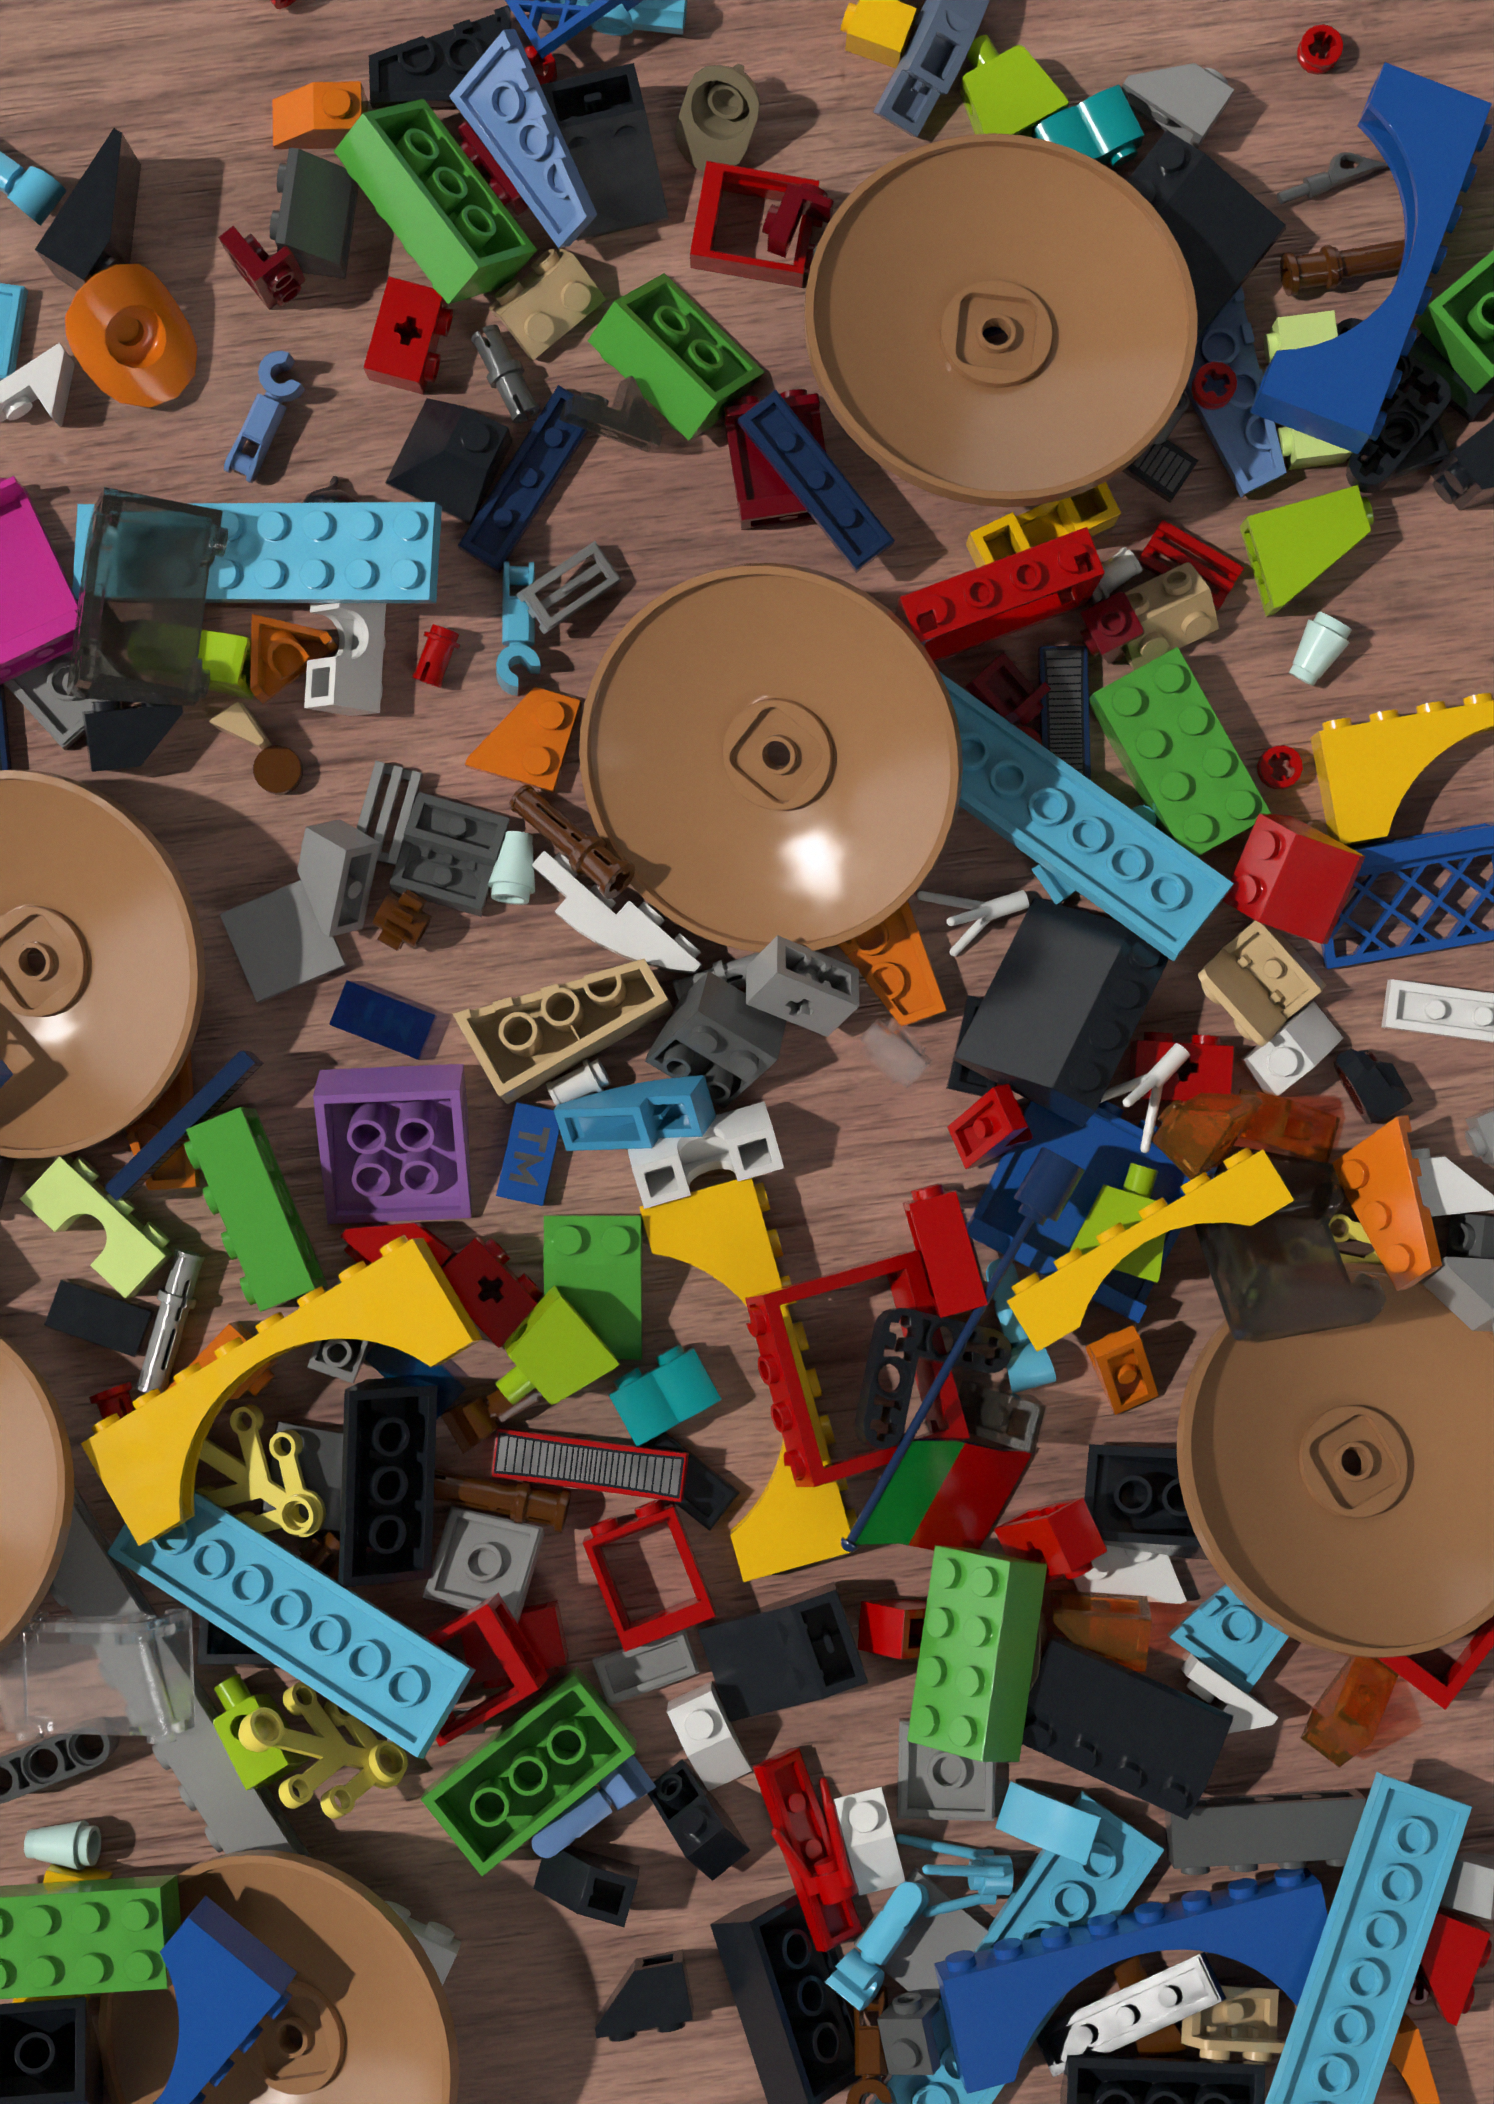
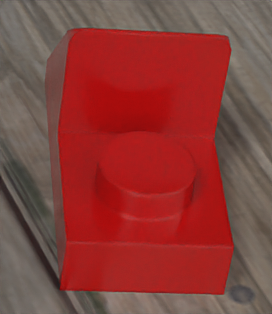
(990, 1127)

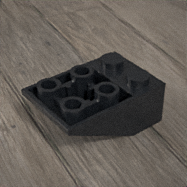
(611, 147)
(783, 1654)

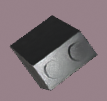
(1468, 472)
(49, 2053)

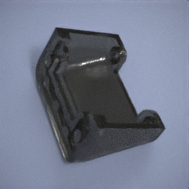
(144, 600)
(1286, 1269)

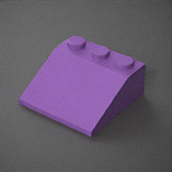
(394, 1143)

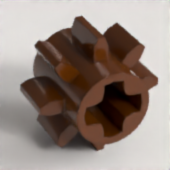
(402, 920)
(323, 1553)

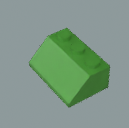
(675, 355)

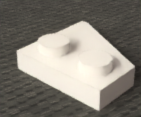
(1133, 1573)

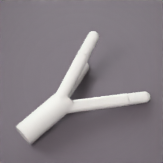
(980, 910)
(1153, 1080)

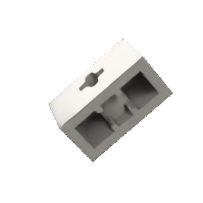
(802, 986)

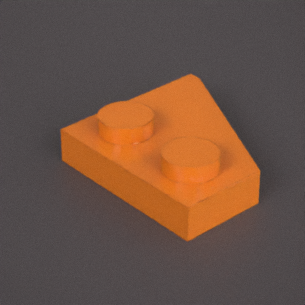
(530, 741)

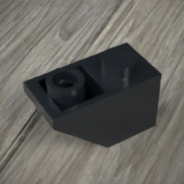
(125, 735)
(697, 1821)
(589, 1884)
(647, 1997)

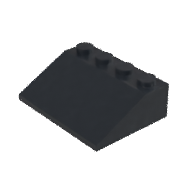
(1211, 217)
(1062, 1008)

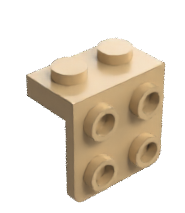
(1259, 981)

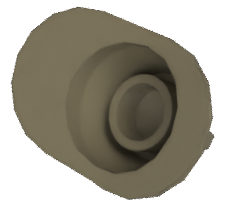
(717, 116)

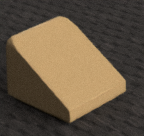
(240, 723)

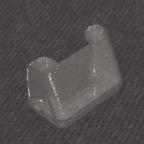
(100, 1676)

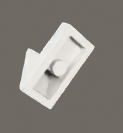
(43, 379)
(1246, 1709)

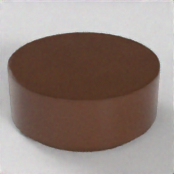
(278, 770)

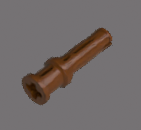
(1332, 265)
(586, 853)
(518, 1501)

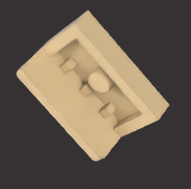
(546, 301)
(1173, 613)
(1239, 2023)

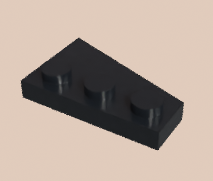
(432, 65)

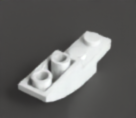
(629, 933)

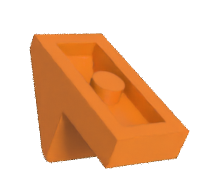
(1123, 1369)

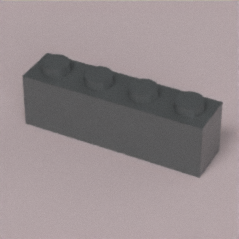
(1264, 1830)

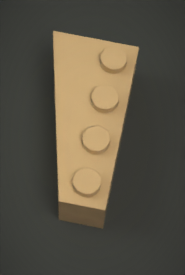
(556, 1028)

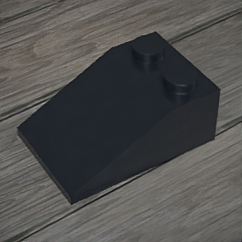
(97, 218)
(1139, 1500)

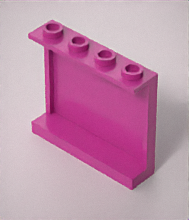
(34, 591)

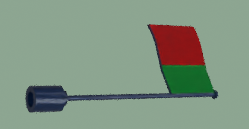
(947, 1486)

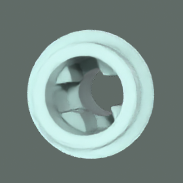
(1319, 647)
(513, 872)
(65, 1845)

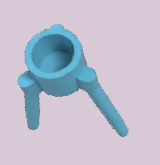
(985, 1872)

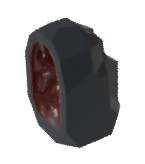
(1371, 1085)

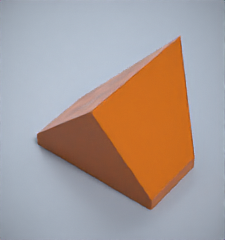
(282, 653)

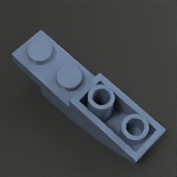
(930, 61)

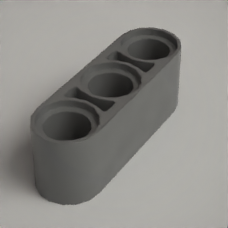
(72, 1756)

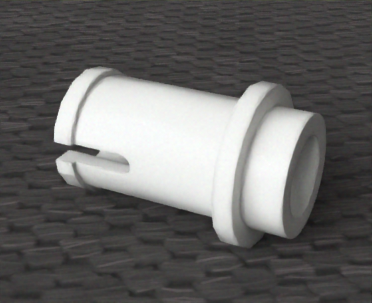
(1117, 571)
(579, 1083)

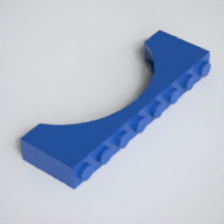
(1428, 144)
(222, 1991)
(1005, 1992)

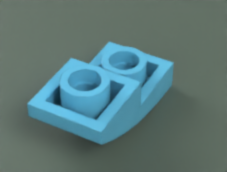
(1048, 1822)

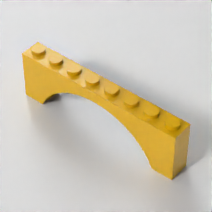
(1372, 764)
(727, 1238)
(155, 1450)

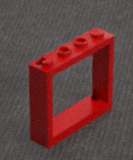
(1002, 596)
(780, 1372)

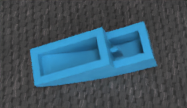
(637, 1115)

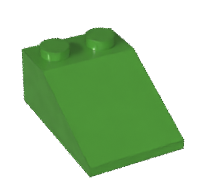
(600, 1272)

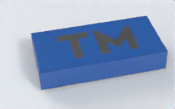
(529, 1155)

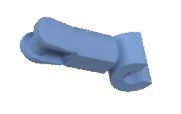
(264, 415)
(620, 1788)

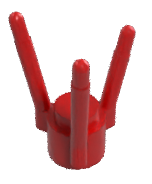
(833, 1874)

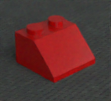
(1293, 877)

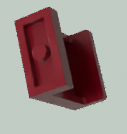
(759, 490)

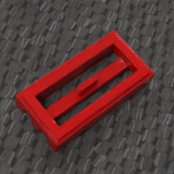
(1197, 548)

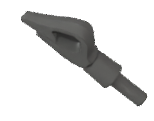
(1335, 176)

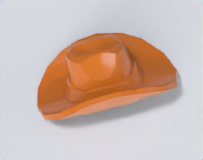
(131, 336)

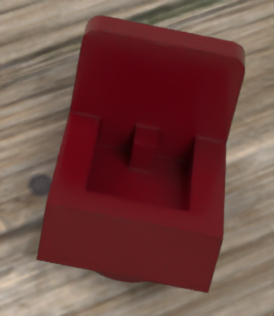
(783, 220)
(1111, 627)
(1008, 691)

